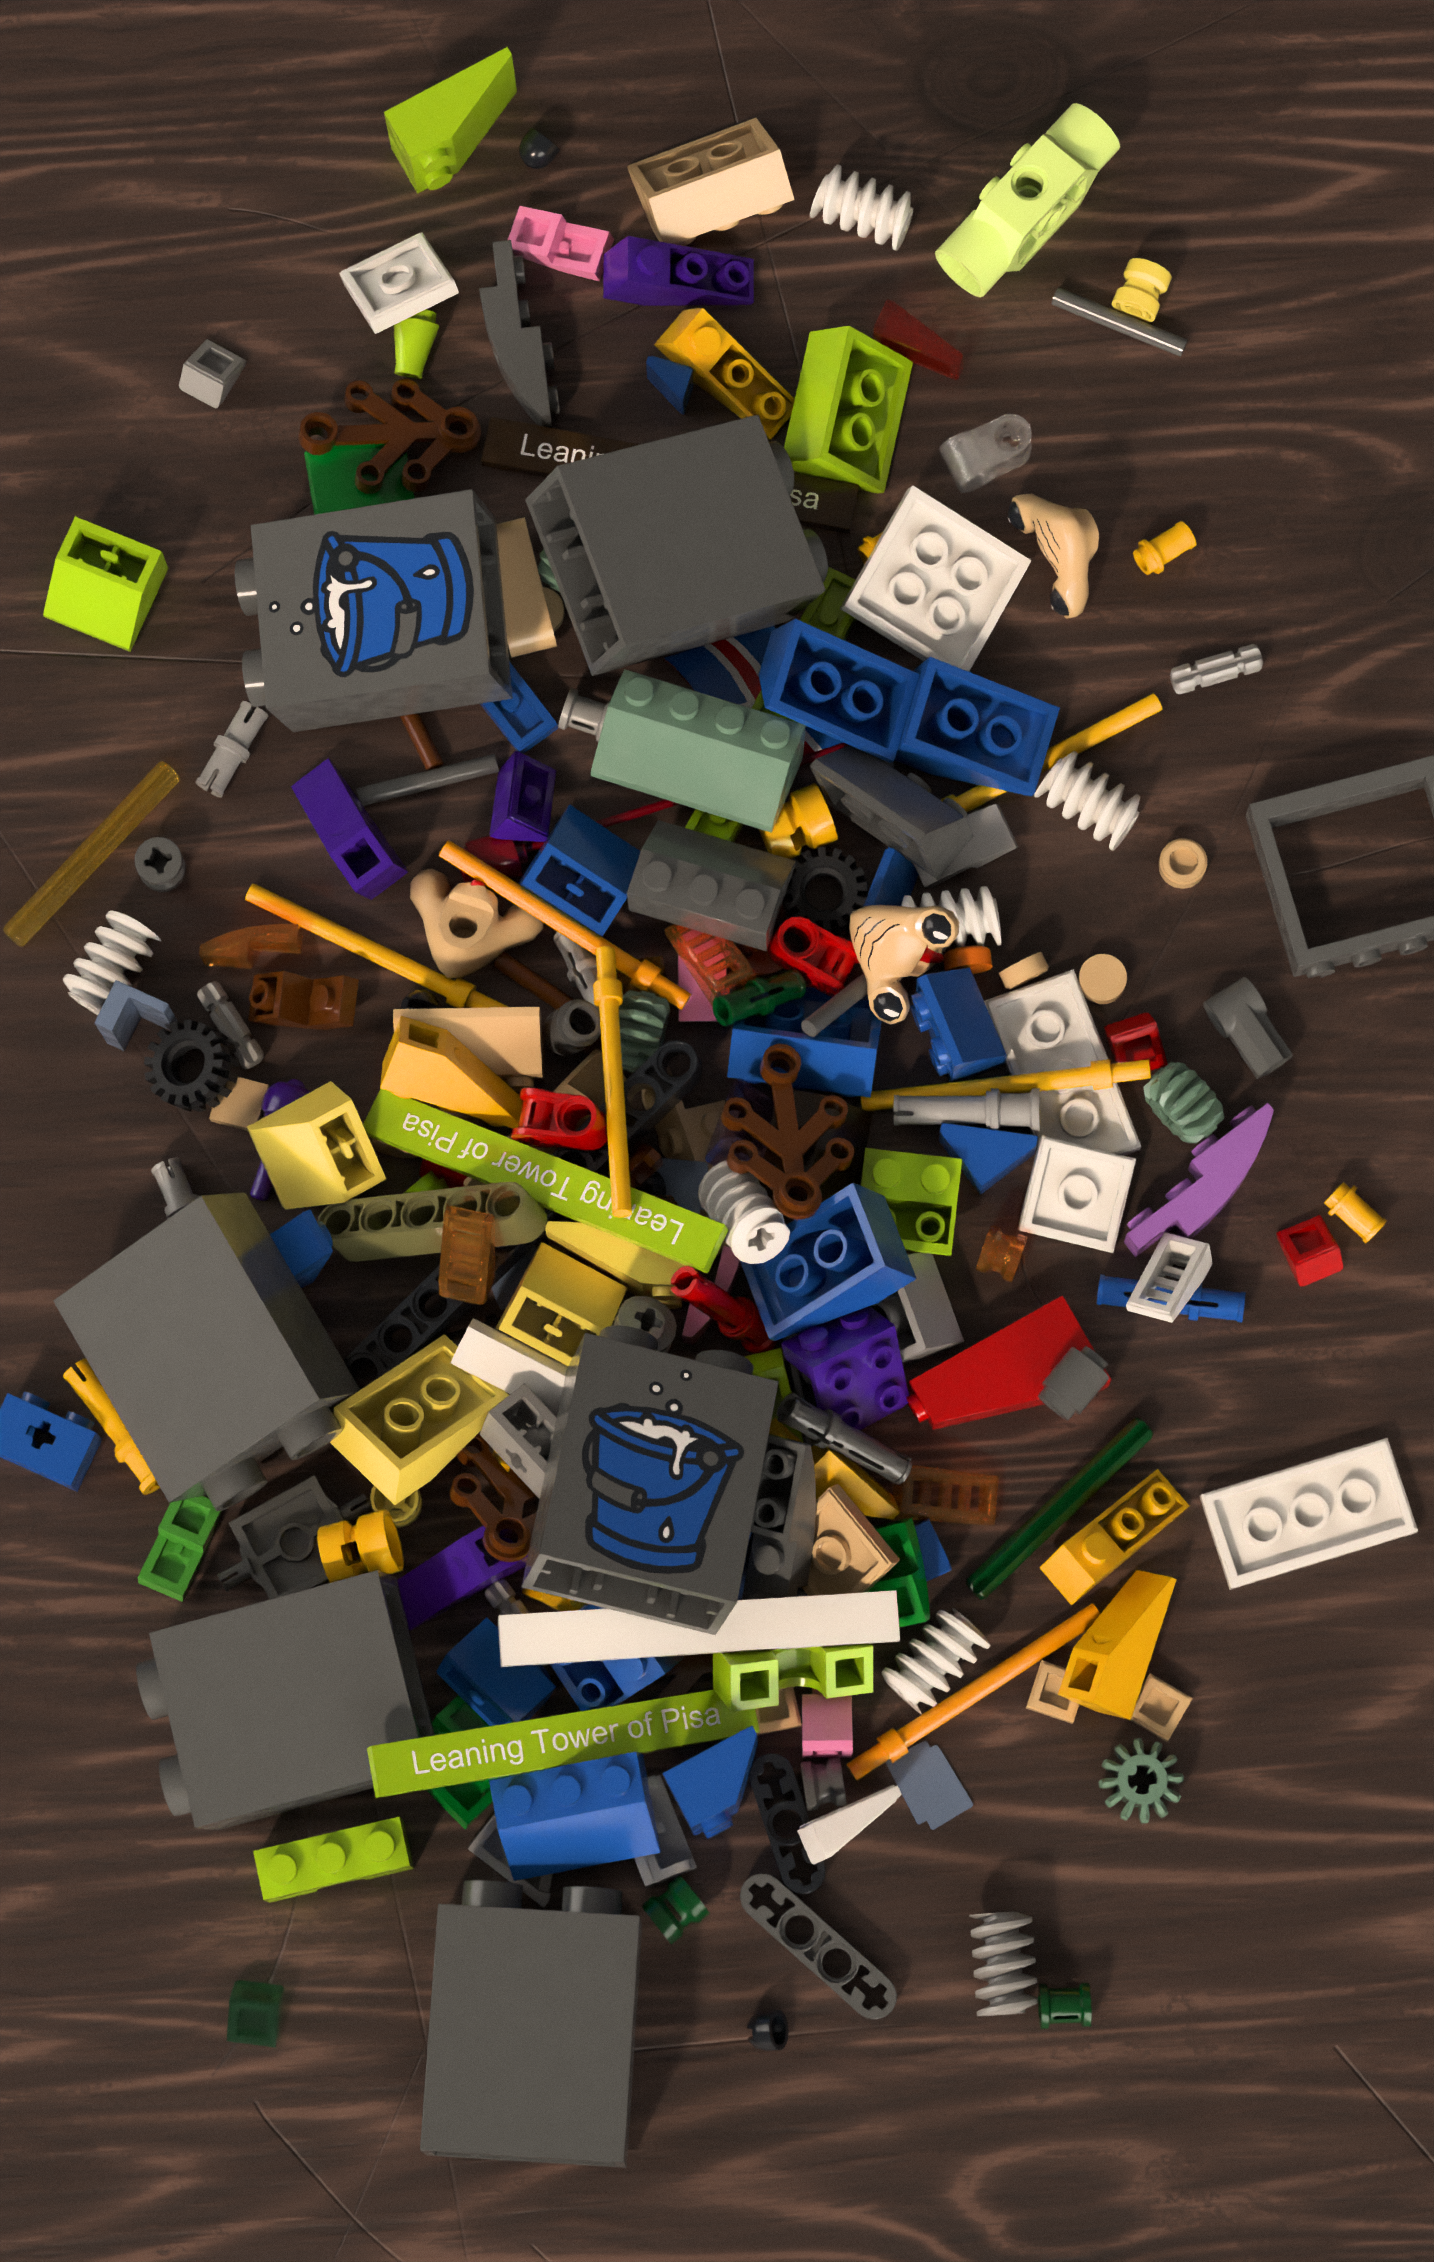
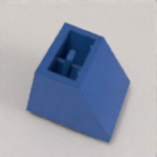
(583, 870)
(958, 1023)
(610, 1681)

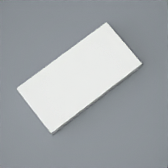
(1051, 1030)
(1308, 1513)

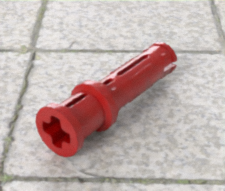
(736, 1317)

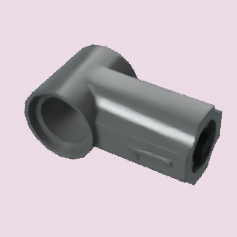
(1242, 1017)

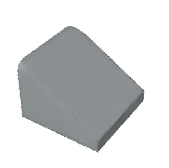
(211, 373)

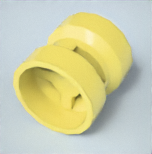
(1142, 289)
(408, 1511)

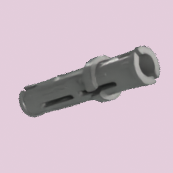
(828, 1430)

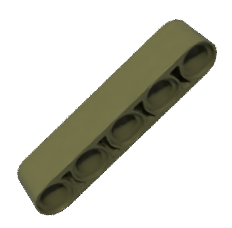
(414, 1221)

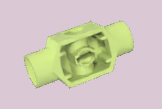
(1029, 201)

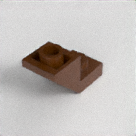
(303, 1002)

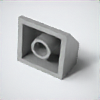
(922, 1313)

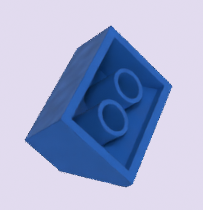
(837, 688)
(834, 1060)
(713, 1783)
(575, 1816)

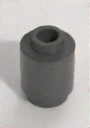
(572, 1027)
(1074, 1382)

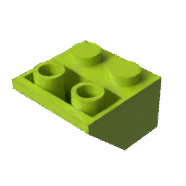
(104, 583)
(919, 1195)

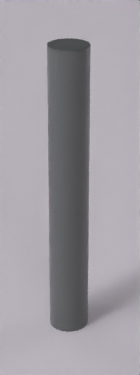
(1119, 321)
(428, 779)
(835, 1007)

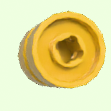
(801, 823)
(376, 1543)

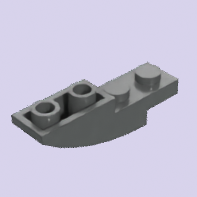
(514, 342)
(782, 1522)

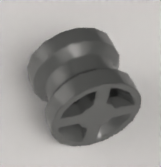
(163, 874)
(823, 1783)

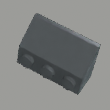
(894, 807)
(710, 885)

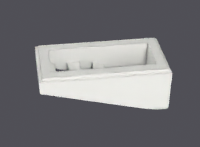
(1169, 1251)
(834, 1830)

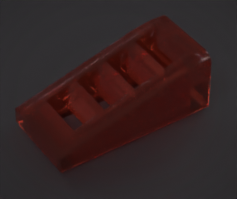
(916, 342)

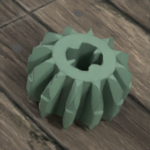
(642, 1027)
(1183, 1102)
(1153, 1791)

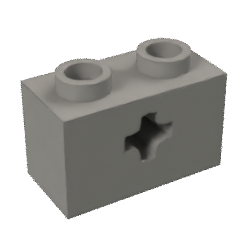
(522, 1435)

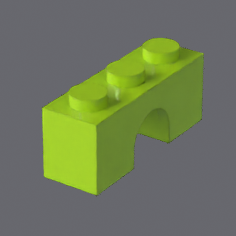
(755, 1677)
(333, 1859)

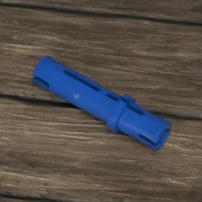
(1229, 1305)

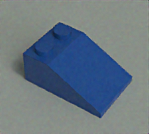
(975, 730)
(831, 1264)

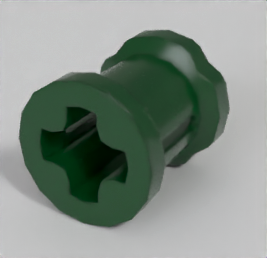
(1064, 2005)

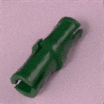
(737, 1004)

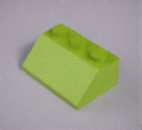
(847, 408)

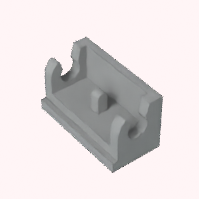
(675, 1852)

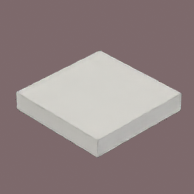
(398, 282)
(1076, 1194)

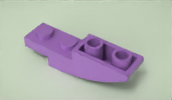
(1218, 1173)

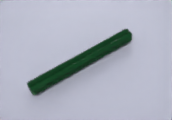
(1059, 1508)

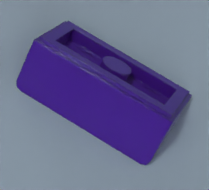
(523, 800)

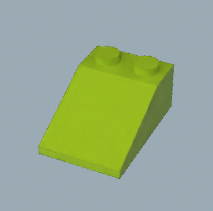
(446, 122)

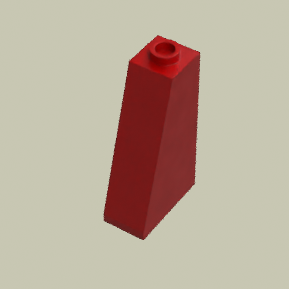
(1000, 1371)

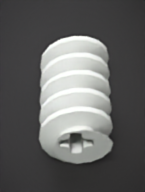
(863, 205)
(1091, 799)
(975, 917)
(109, 960)
(742, 1204)
(934, 1659)

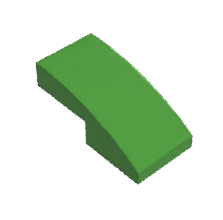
(180, 1546)

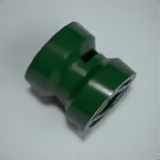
(683, 1901)

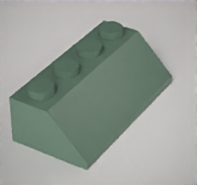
(698, 750)

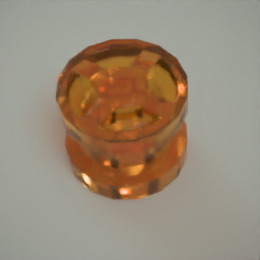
(1001, 1253)

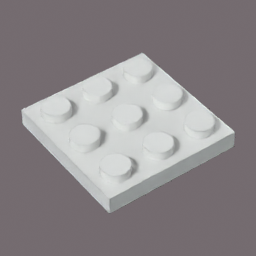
(935, 582)

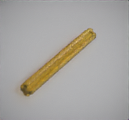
(91, 854)

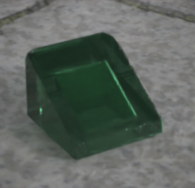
(254, 2013)

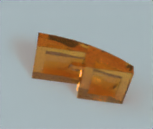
(238, 946)

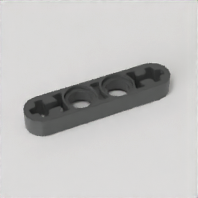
(822, 1941)

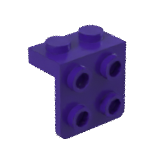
(852, 1366)

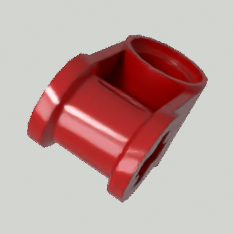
(818, 957)
(551, 1120)

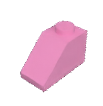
(826, 1726)

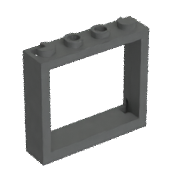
(1314, 802)

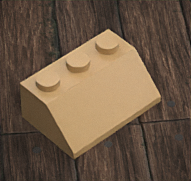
(711, 183)
(501, 1037)

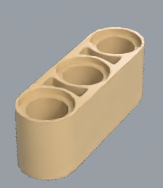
(525, 605)

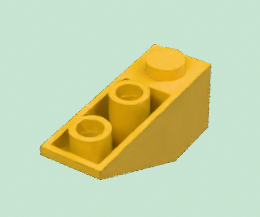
(726, 369)
(440, 1070)
(1113, 1536)
(1117, 1648)

